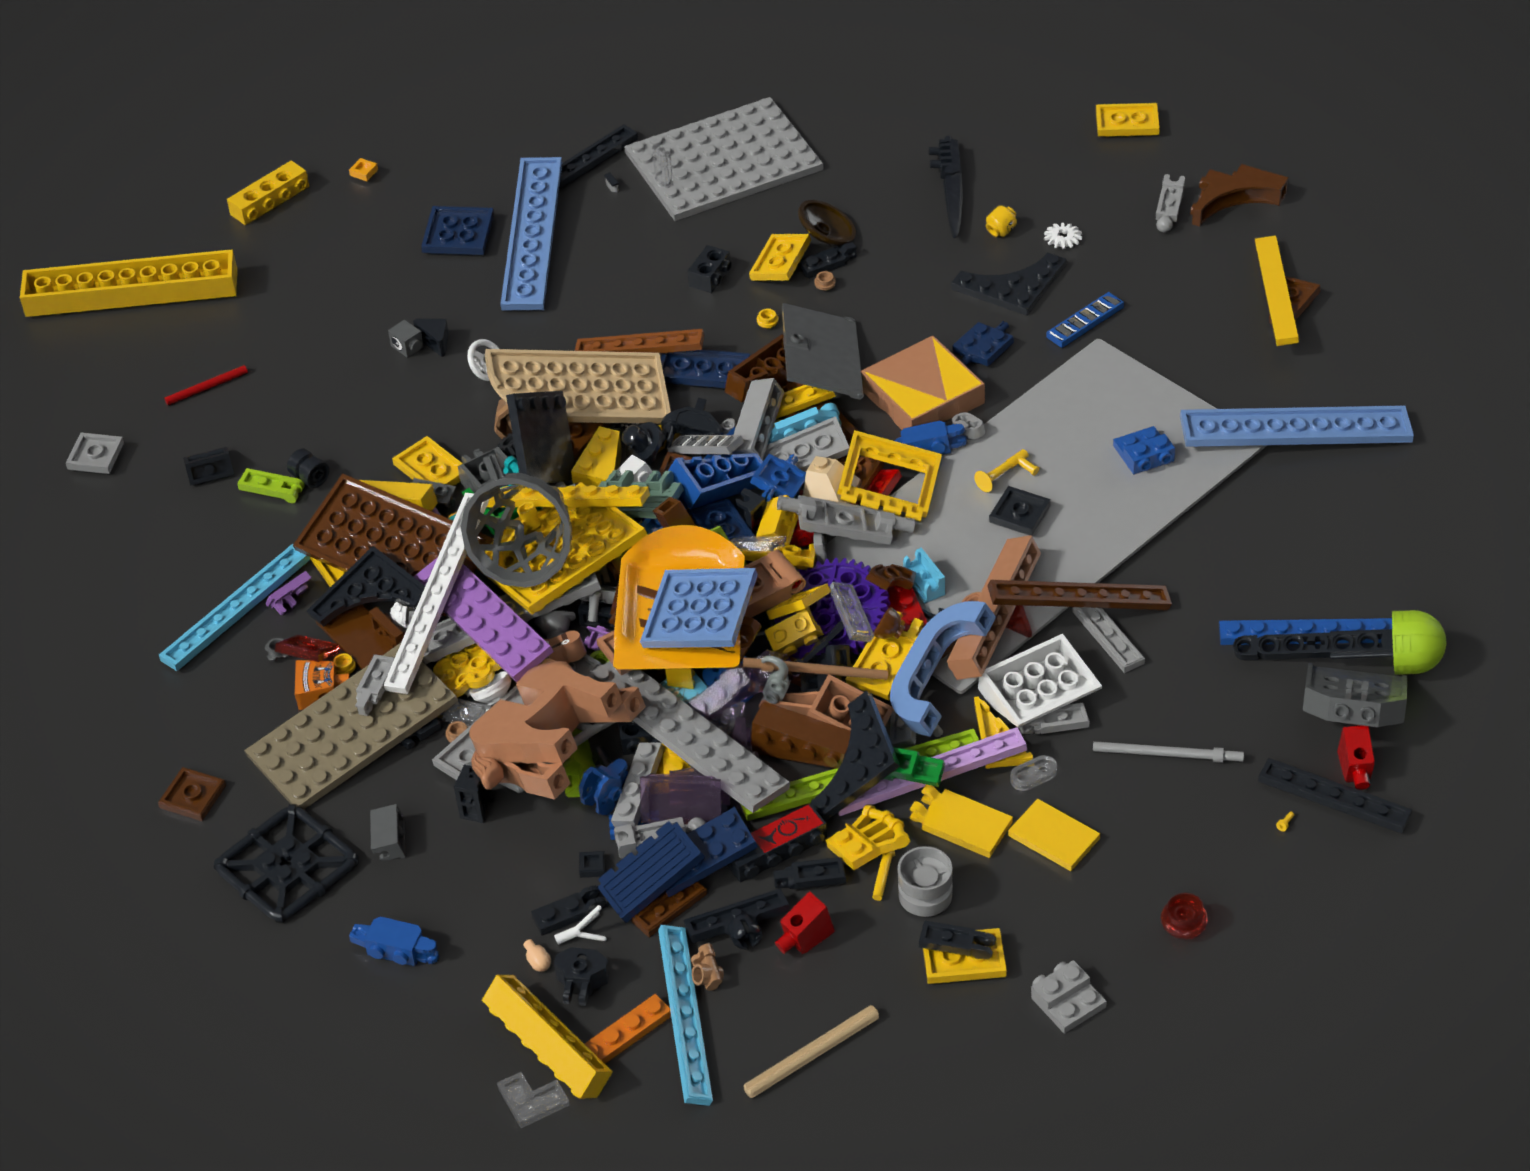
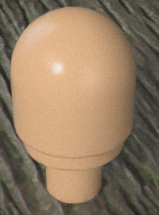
(537, 956)

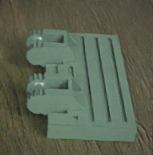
(659, 487)

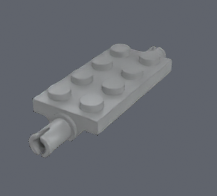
(845, 519)

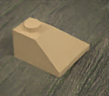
(824, 478)

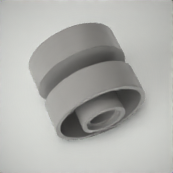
(925, 881)

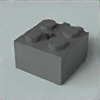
(474, 471)

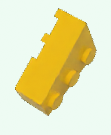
(599, 458)

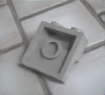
(1067, 996)

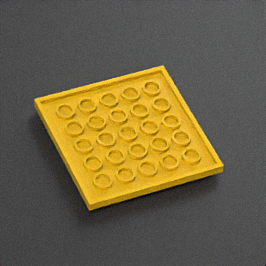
(597, 538)

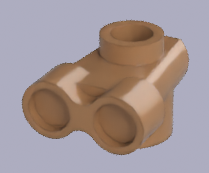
(705, 968)

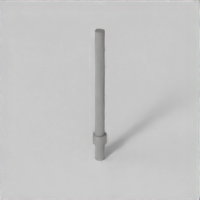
(1216, 755)

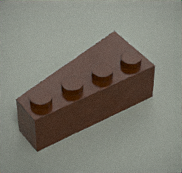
(763, 364)
(797, 737)

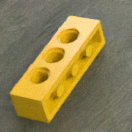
(268, 192)

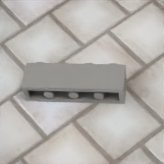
(758, 416)

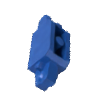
(934, 436)
(395, 941)

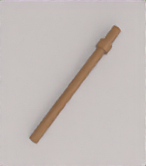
(818, 669)

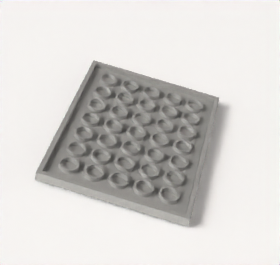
(726, 158)

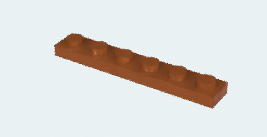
(648, 342)

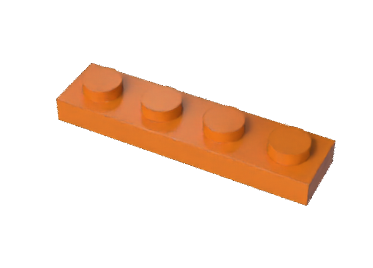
(629, 1029)

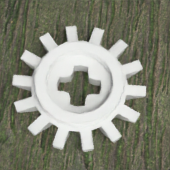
(1054, 237)

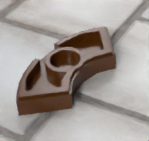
(891, 576)

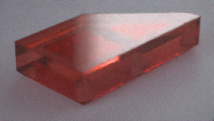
(1019, 622)

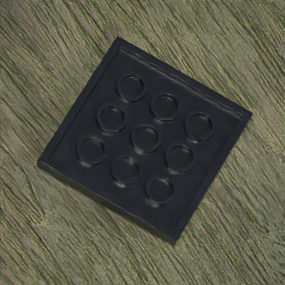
(542, 435)

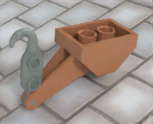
(825, 705)

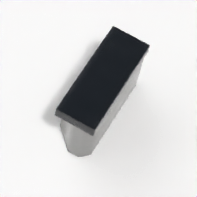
(611, 182)

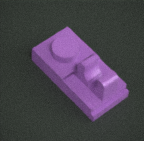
(285, 593)

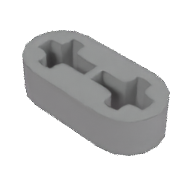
(973, 426)

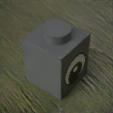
(405, 338)

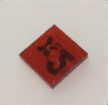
(307, 648)

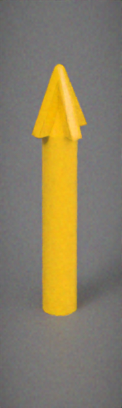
(882, 875)

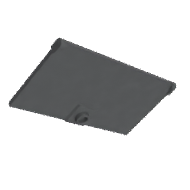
(822, 350)

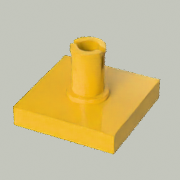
(799, 602)

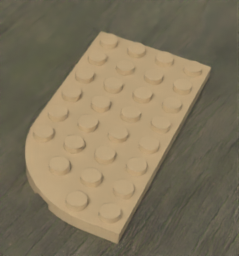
(594, 383)

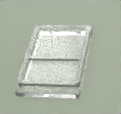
(759, 543)

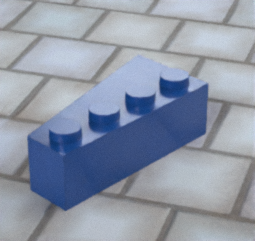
(714, 478)

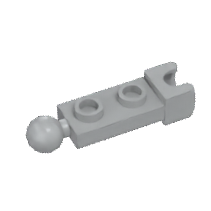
(1169, 203)
(630, 837)

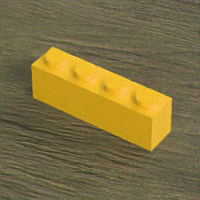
(416, 493)

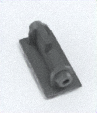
(442, 491)

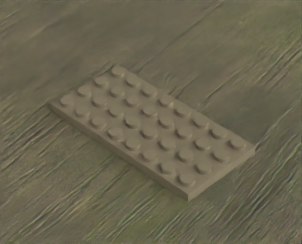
(334, 742)

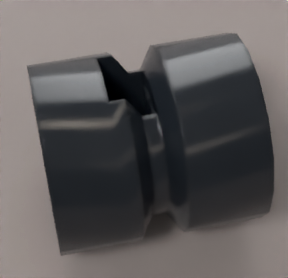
(308, 468)

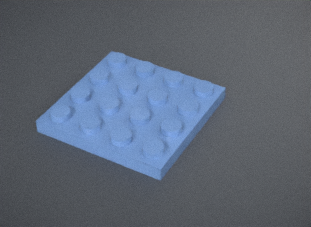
(699, 608)

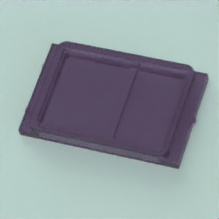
(679, 796)

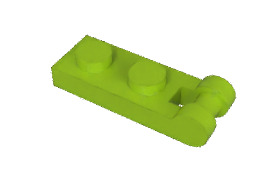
(271, 484)

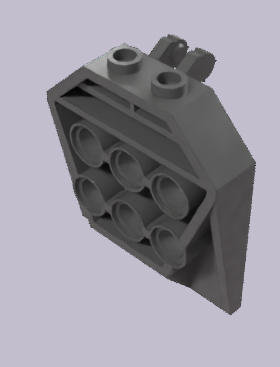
(1355, 696)

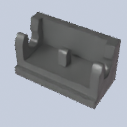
(388, 832)

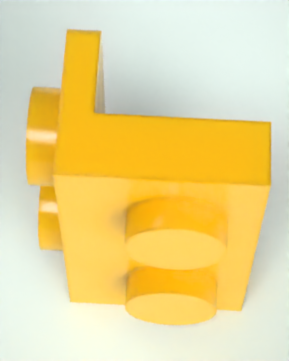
(793, 633)

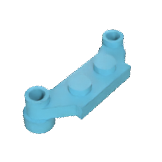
(802, 421)

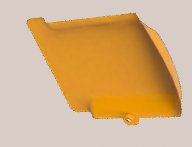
(645, 565)

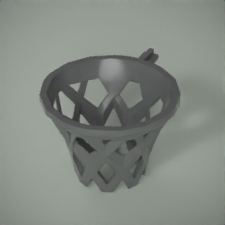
(472, 514)

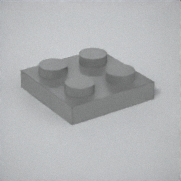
(94, 453)

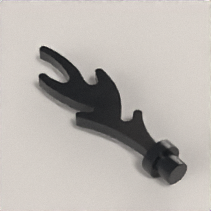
(820, 644)

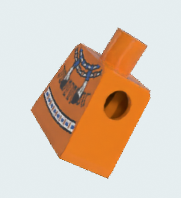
(315, 680)

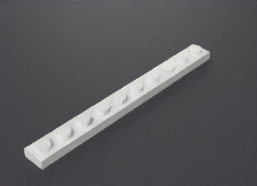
(430, 606)

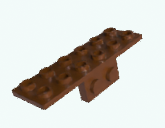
(364, 633)

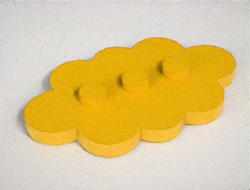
(466, 669)

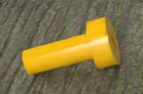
(1283, 824)

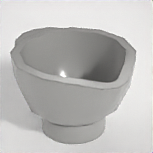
(554, 623)

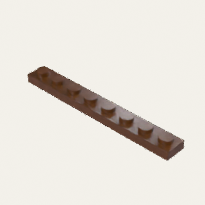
(1079, 594)

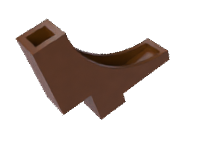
(1241, 187)

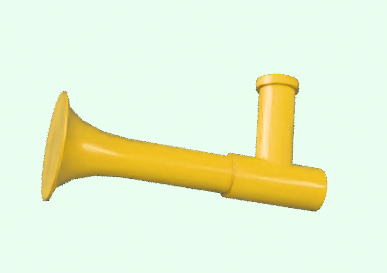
(985, 480)

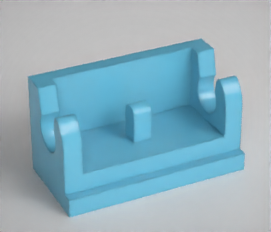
(929, 580)

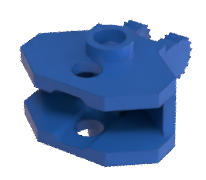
(603, 785)

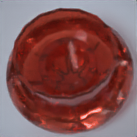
(1184, 916)

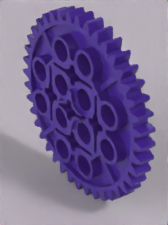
(872, 598)

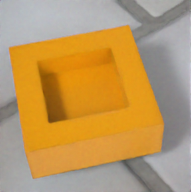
(363, 169)

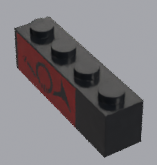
(781, 841)

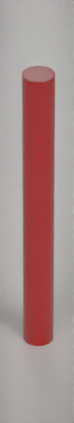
(206, 385)

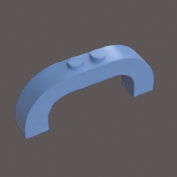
(925, 654)

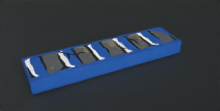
(1085, 319)

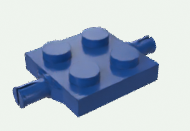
(779, 477)

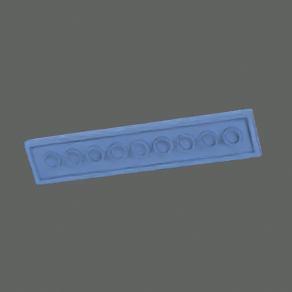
(531, 234)
(1296, 426)

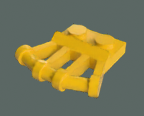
(866, 841)

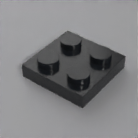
(1019, 510)

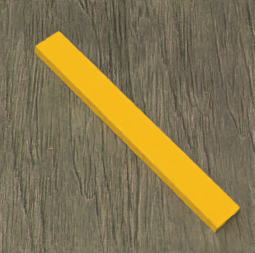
(1276, 291)

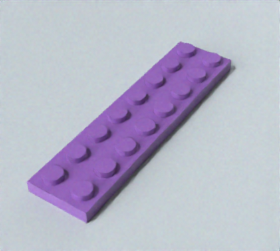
(492, 623)

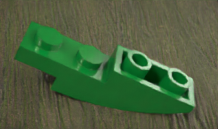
(917, 768)

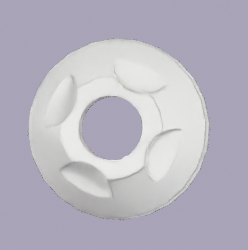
(494, 690)

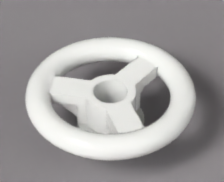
(477, 360)

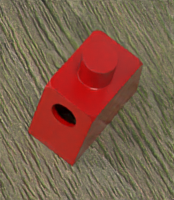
(1356, 755)
(805, 925)

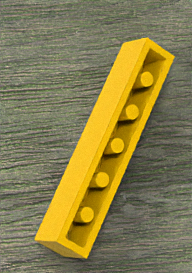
(547, 1036)

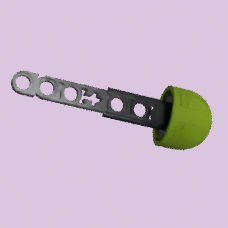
(1413, 642)

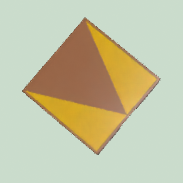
(922, 385)

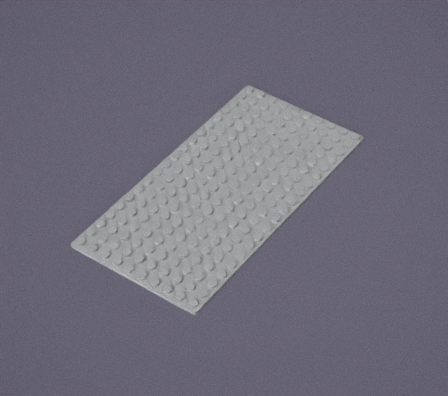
(1096, 504)

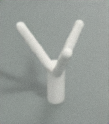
(575, 931)

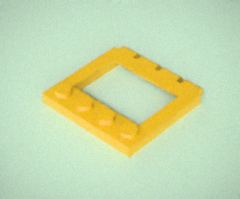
(896, 454)

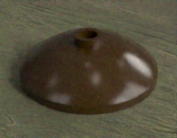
(826, 223)

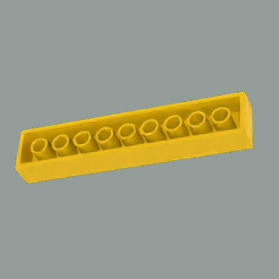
(128, 283)

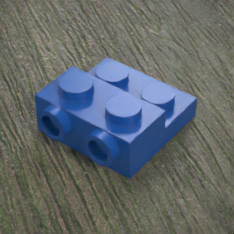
(1144, 449)

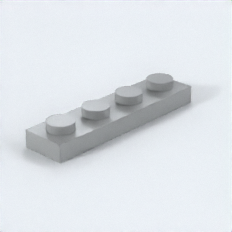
(644, 762)

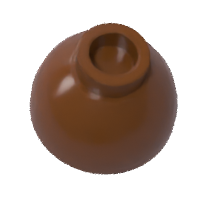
(889, 625)

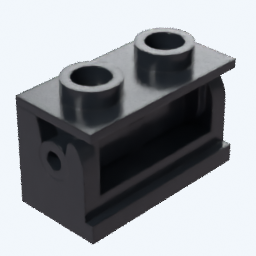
(471, 795)

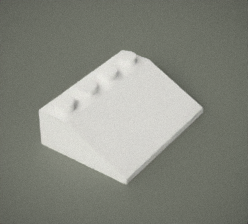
(1037, 681)

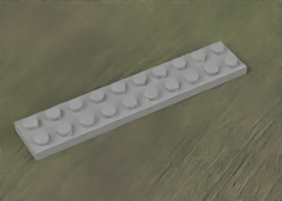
(699, 740)

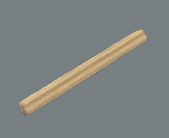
(811, 1051)

